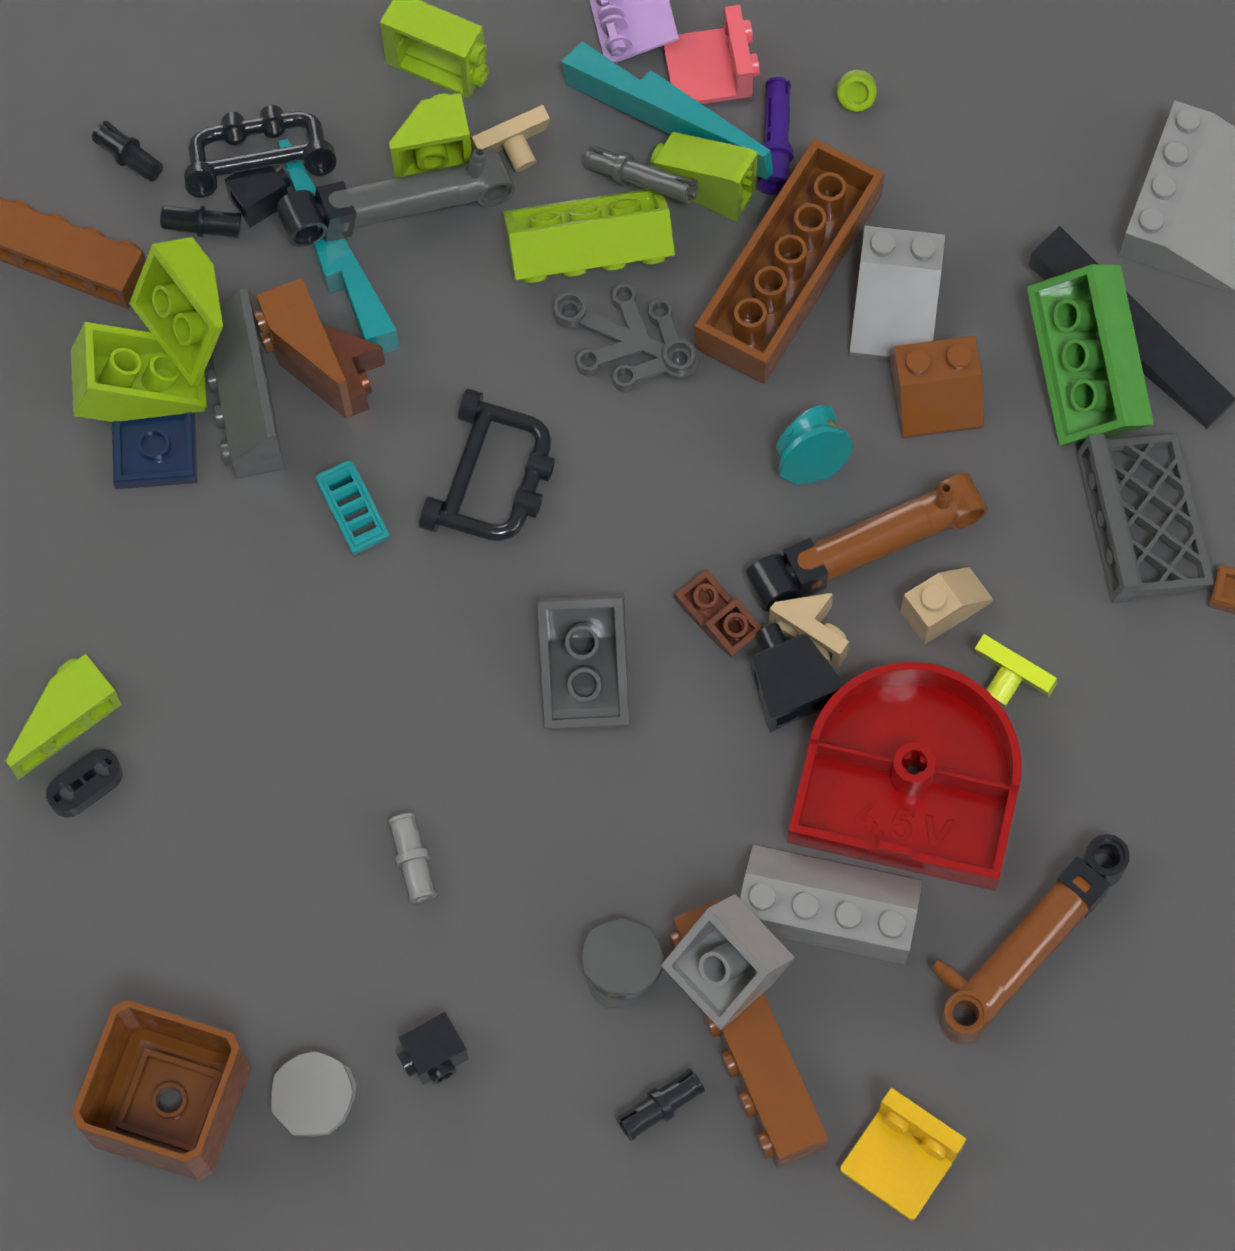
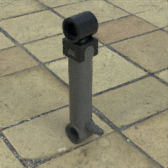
(339, 209)

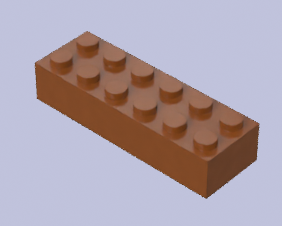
(788, 261)

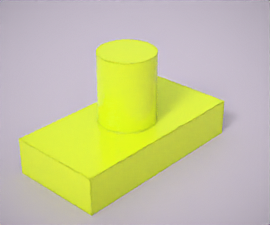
(1012, 671)

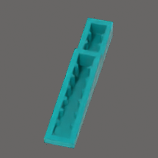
(654, 102)
(344, 272)

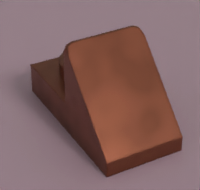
(355, 358)

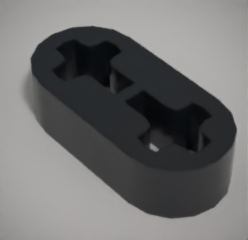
(79, 775)

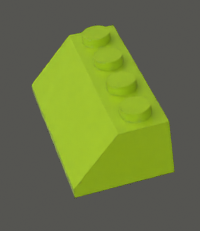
(588, 234)

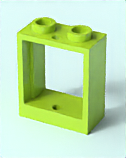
(434, 45)

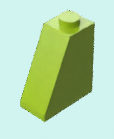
(723, 171)

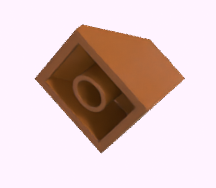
(938, 386)

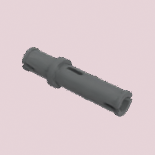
(626, 169)

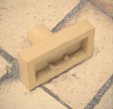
(512, 137)

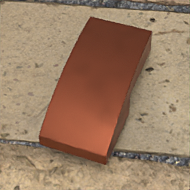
(717, 613)

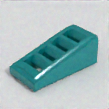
(340, 484)

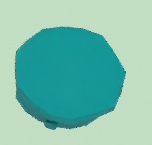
(813, 447)

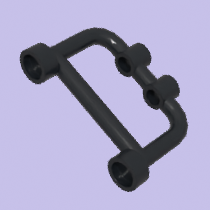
(202, 175)
(526, 501)

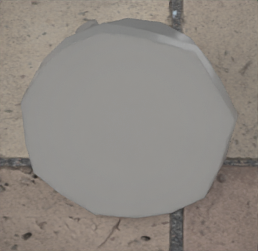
(312, 1094)

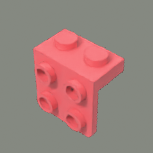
(714, 62)

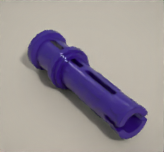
(777, 134)

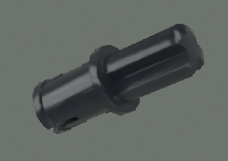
(126, 151)
(201, 221)

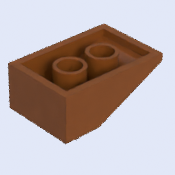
(297, 337)

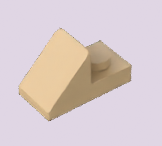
(805, 617)

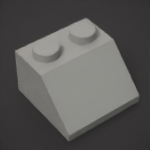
(727, 960)

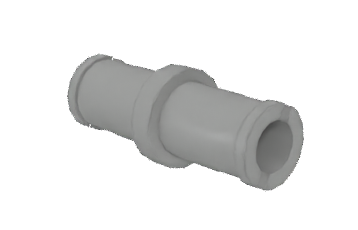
(412, 858)

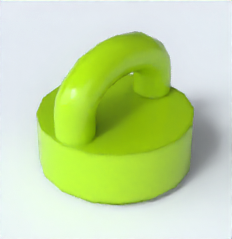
(856, 90)

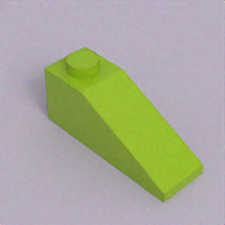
(66, 709)

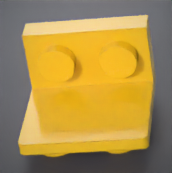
(903, 1155)

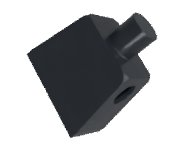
(791, 677)

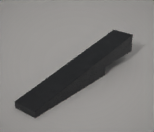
(1161, 355)

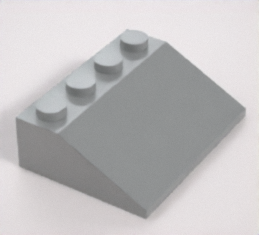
(1188, 201)

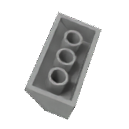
(832, 903)

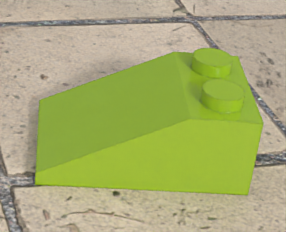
(180, 304)
(128, 377)

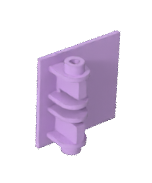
(633, 26)

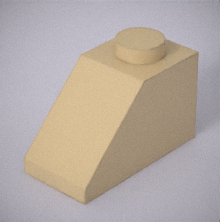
(943, 602)

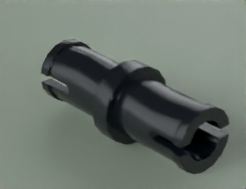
(660, 1104)

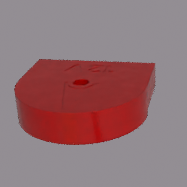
(936, 823)

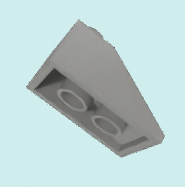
(896, 290)

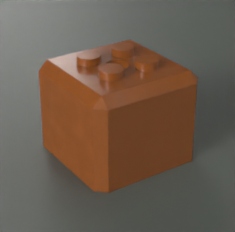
(141, 1059)

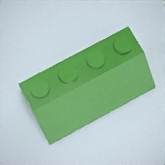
(1090, 354)

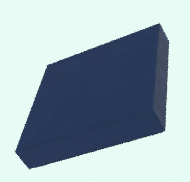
(154, 451)

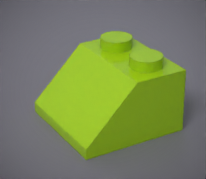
(432, 137)

